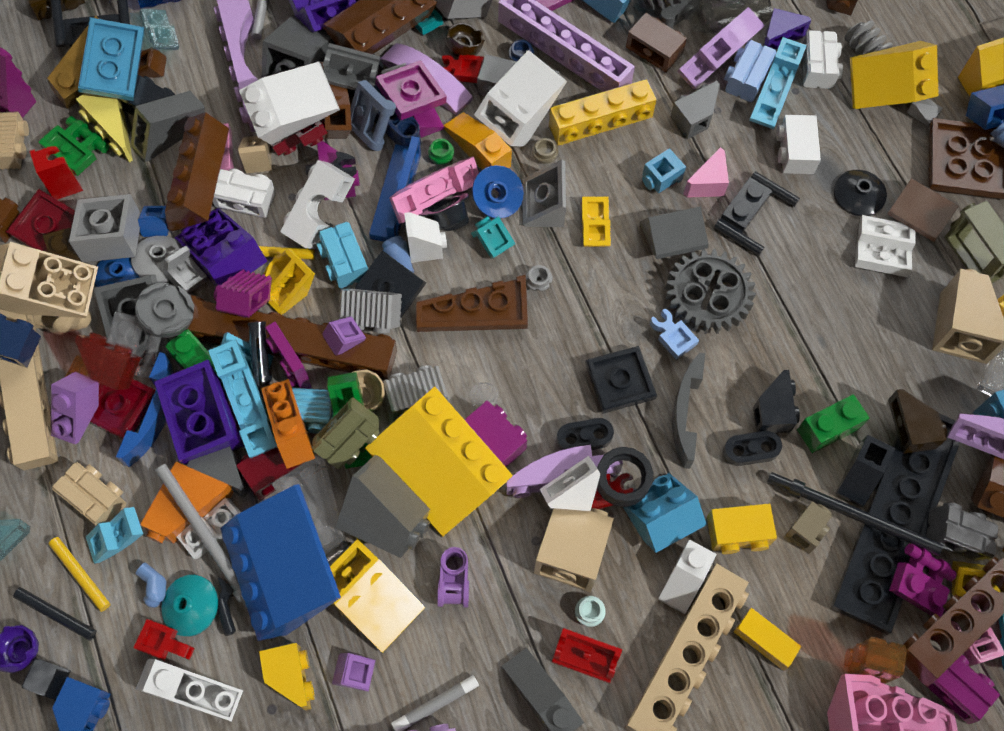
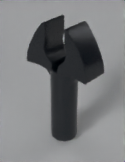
(341, 160)
(223, 610)

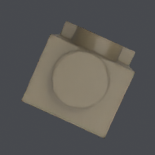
(810, 527)

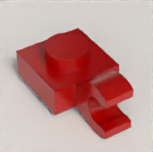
(159, 640)

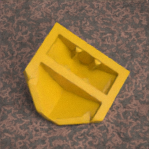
(289, 280)

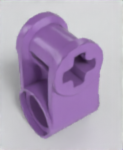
(453, 580)

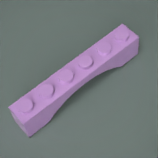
(235, 30)

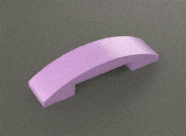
(456, 93)

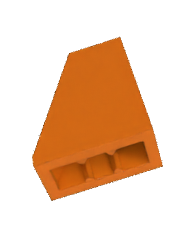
(164, 517)

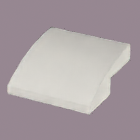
(884, 246)

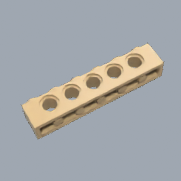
(718, 584)

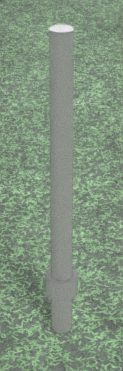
(201, 529)

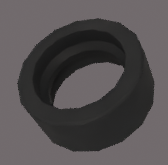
(634, 457)

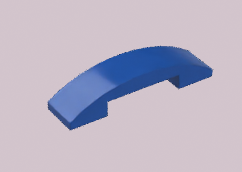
(137, 444)

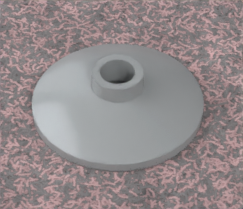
(145, 261)

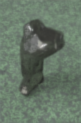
(717, 14)

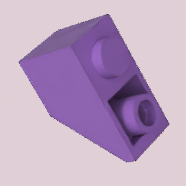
(73, 406)

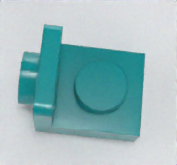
(493, 236)

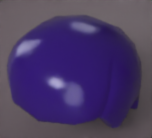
(17, 648)

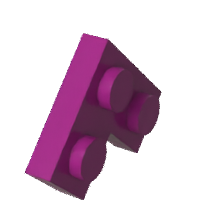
(291, 363)

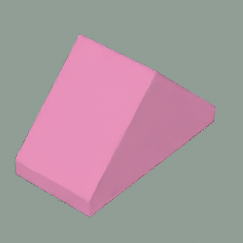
(710, 179)

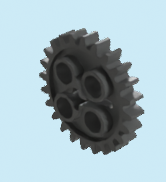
(734, 299)

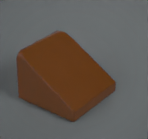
(152, 63)

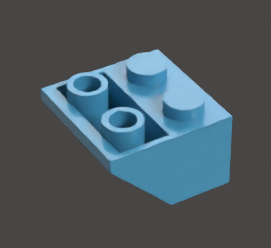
(666, 513)

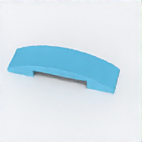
(778, 83)
(244, 398)

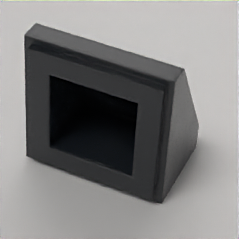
(45, 678)

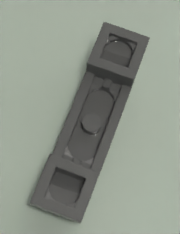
(686, 441)

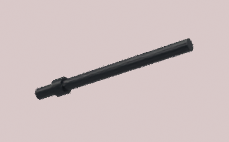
(798, 489)

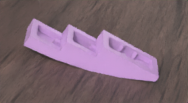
(980, 432)

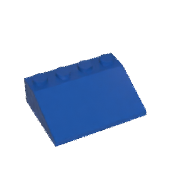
(279, 563)

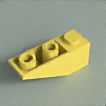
(108, 121)

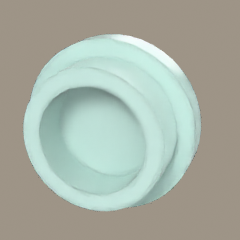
(590, 611)

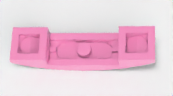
(434, 188)

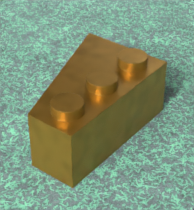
(66, 75)

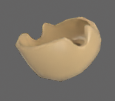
(371, 389)

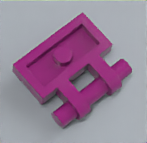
(918, 588)

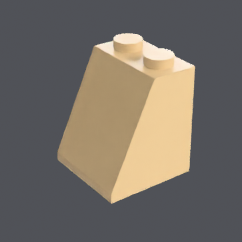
(969, 318)
(574, 547)

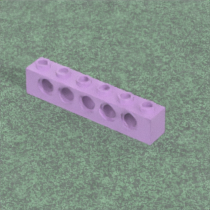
(566, 44)

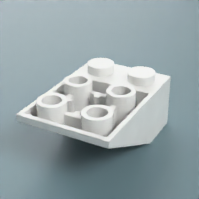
(520, 100)

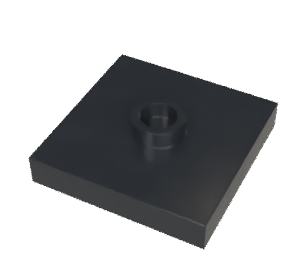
(392, 277)
(620, 379)

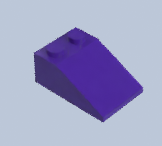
(198, 412)

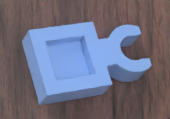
(674, 337)

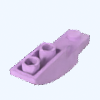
(720, 48)
(546, 469)

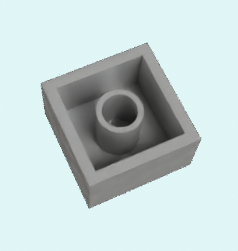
(105, 228)

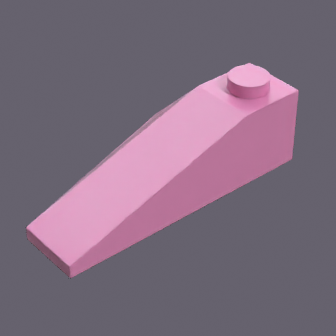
(870, 705)

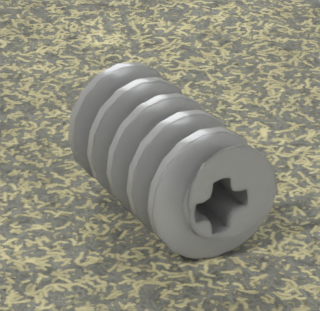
(865, 39)

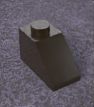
(916, 423)

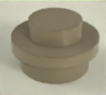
(545, 151)

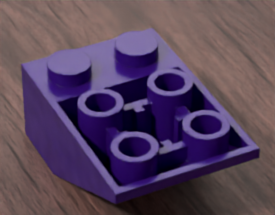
(221, 247)

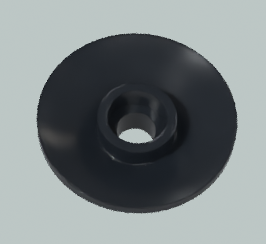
(858, 201)

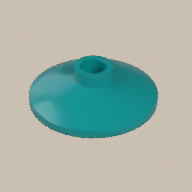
(200, 607)

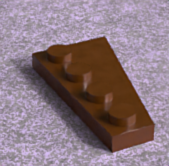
(486, 308)

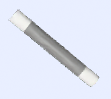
(435, 704)

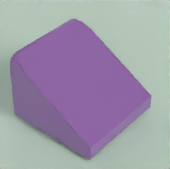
(343, 335)
(353, 671)

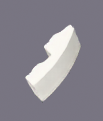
(214, 521)

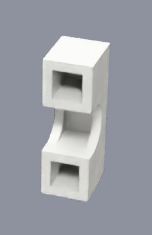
(303, 222)

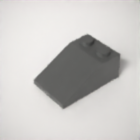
(123, 298)

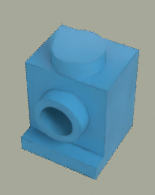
(663, 171)

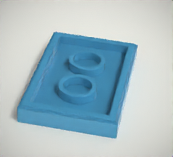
(111, 59)

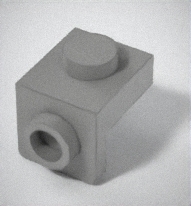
(183, 270)

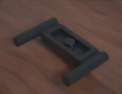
(69, 30)
(747, 205)

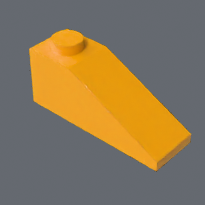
(479, 141)

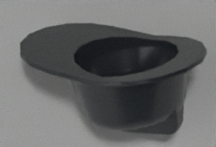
(449, 212)

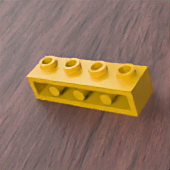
(602, 112)

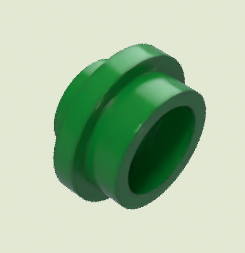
(441, 151)

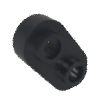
(583, 434)
(751, 448)

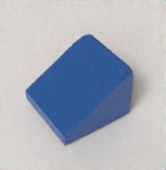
(153, 221)

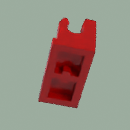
(55, 173)
(586, 655)

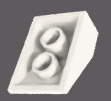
(288, 102)

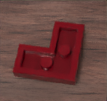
(310, 135)

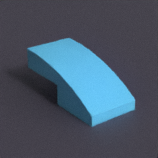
(114, 536)

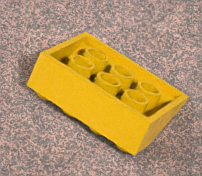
(440, 460)

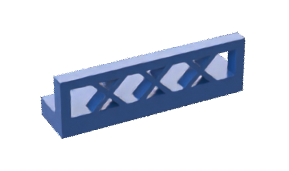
(399, 175)

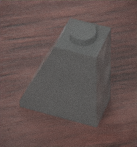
(162, 122)

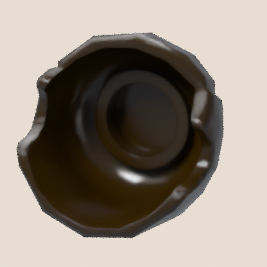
(464, 39)

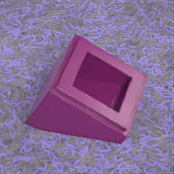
(428, 122)

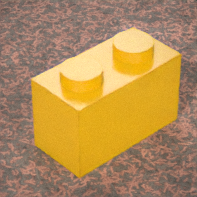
(741, 528)

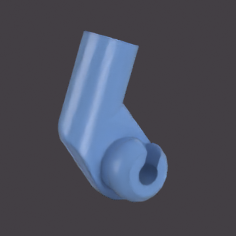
(155, 585)

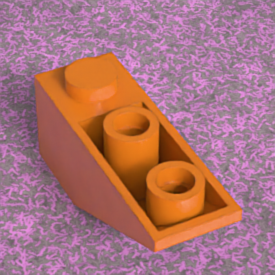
(287, 424)

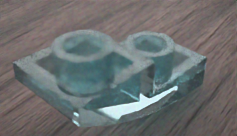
(158, 30)

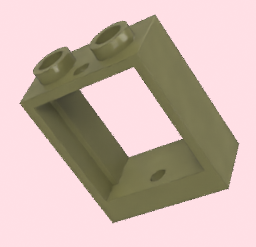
(969, 246)

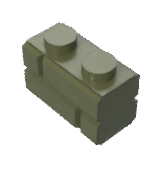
(346, 434)

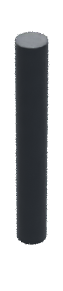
(55, 614)

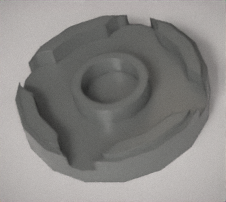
(164, 310)

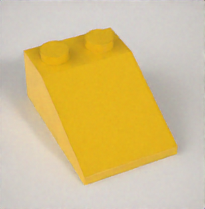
(895, 75)

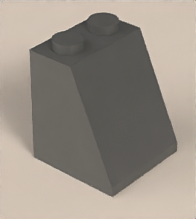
(293, 47)
(383, 509)

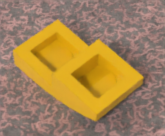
(595, 222)

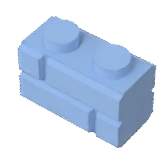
(749, 71)

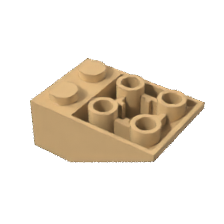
(45, 283)

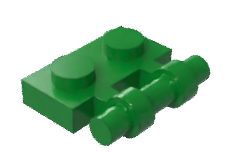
(77, 154)

